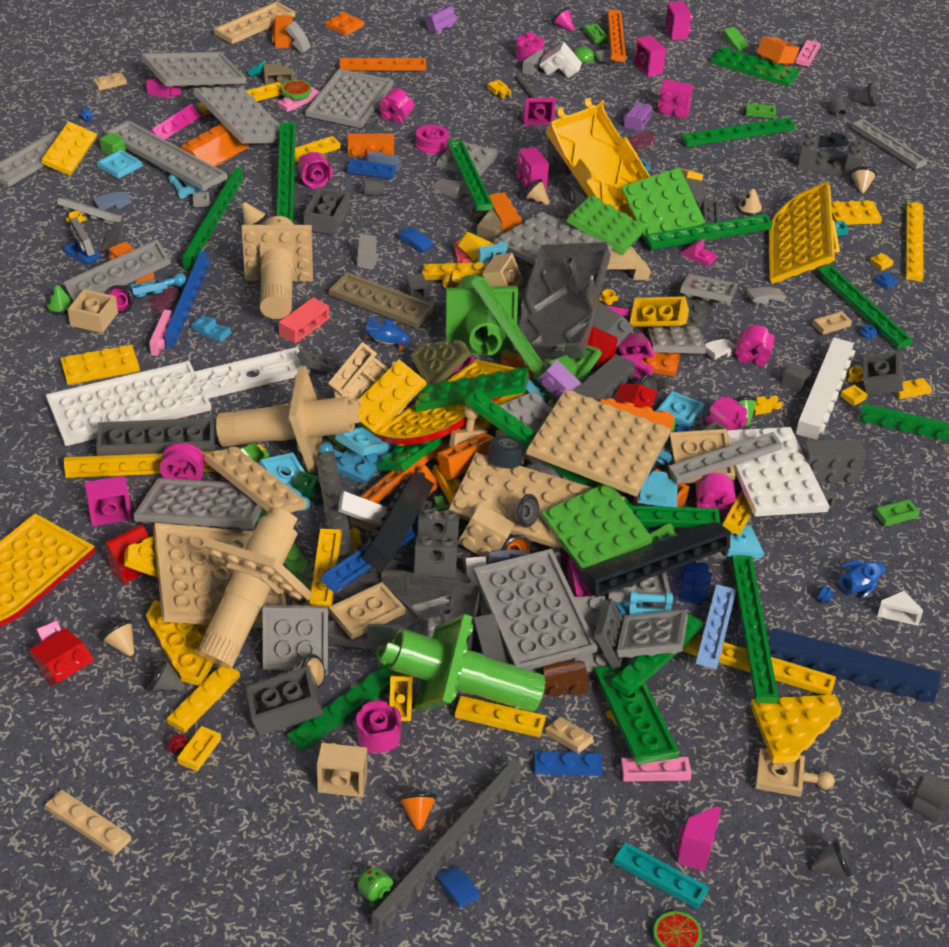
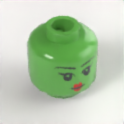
(375, 885)

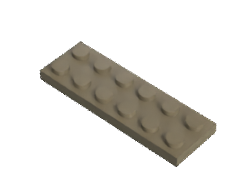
(381, 300)

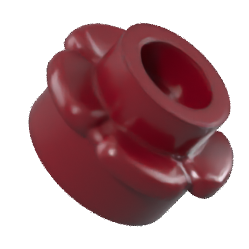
(177, 743)

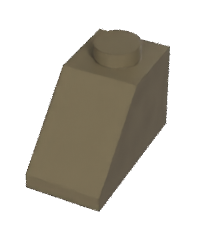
(277, 73)
(490, 227)

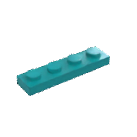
(661, 875)

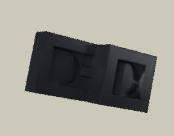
(834, 140)

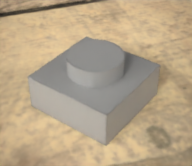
(201, 199)

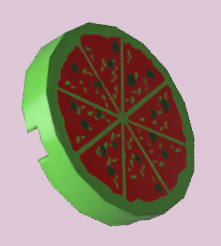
(297, 89)
(677, 930)

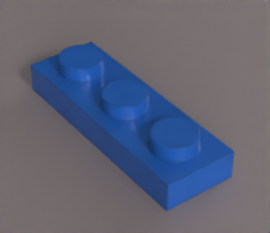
(371, 169)
(568, 763)

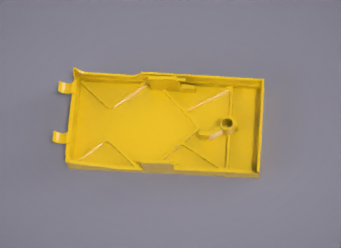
(597, 154)

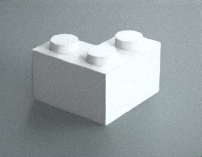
(561, 58)

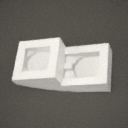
(720, 347)

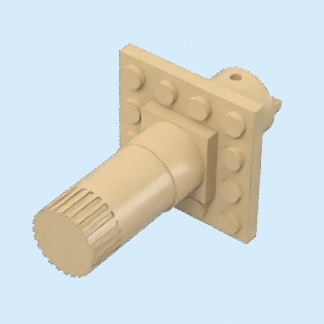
(277, 257)
(301, 419)
(254, 576)

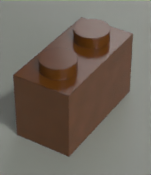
(565, 678)

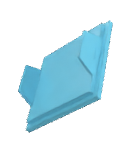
(658, 490)

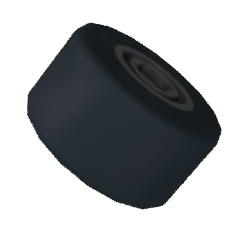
(506, 452)

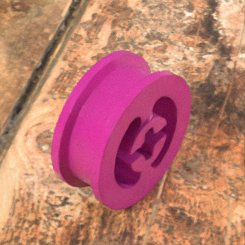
(432, 139)
(182, 462)

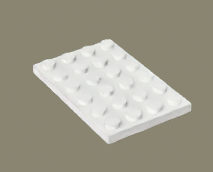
(780, 480)

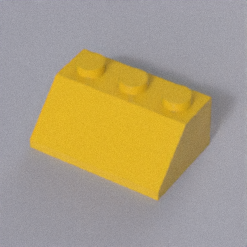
(659, 311)

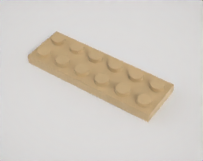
(252, 23)
(254, 480)

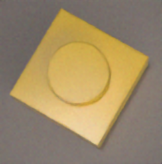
(881, 261)
(853, 395)

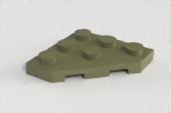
(439, 360)

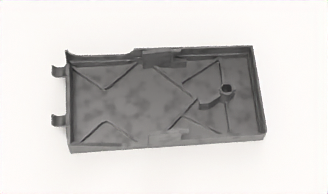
(563, 298)
(426, 600)

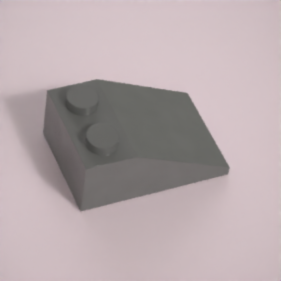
(611, 322)

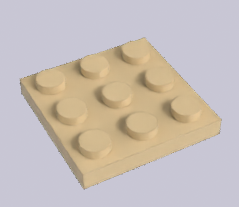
(696, 443)

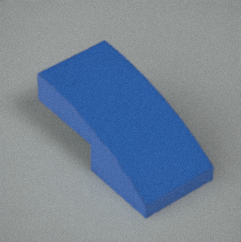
(417, 239)
(75, 251)
(458, 886)

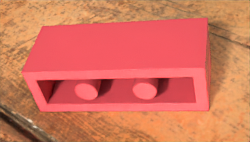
(304, 320)

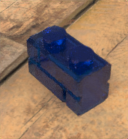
(694, 582)

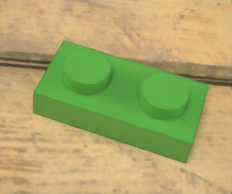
(595, 33)
(759, 110)
(897, 512)

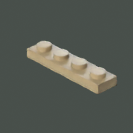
(88, 822)

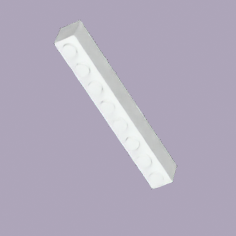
(826, 389)

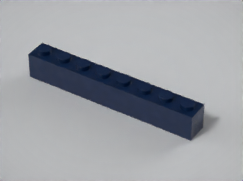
(856, 665)

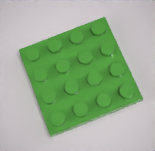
(663, 203)
(606, 224)
(596, 526)

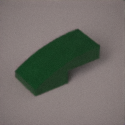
(308, 486)

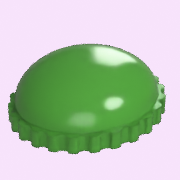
(584, 54)

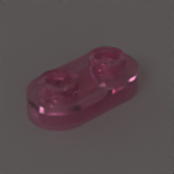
(642, 140)
(164, 300)

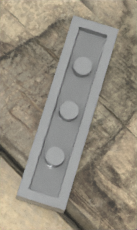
(95, 213)
(81, 236)

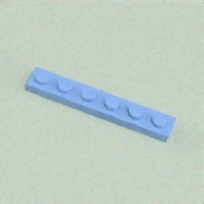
(716, 627)

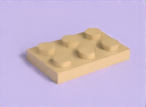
(370, 606)

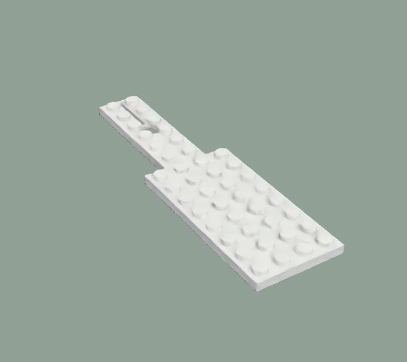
(161, 393)

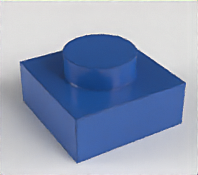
(885, 280)

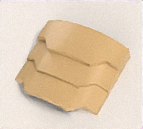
(632, 261)
(358, 374)

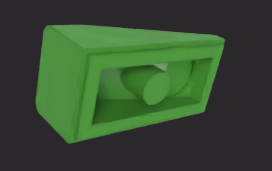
(735, 39)

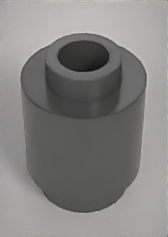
(838, 107)
(372, 188)

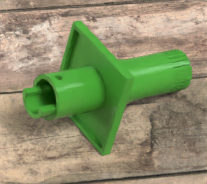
(472, 322)
(450, 667)

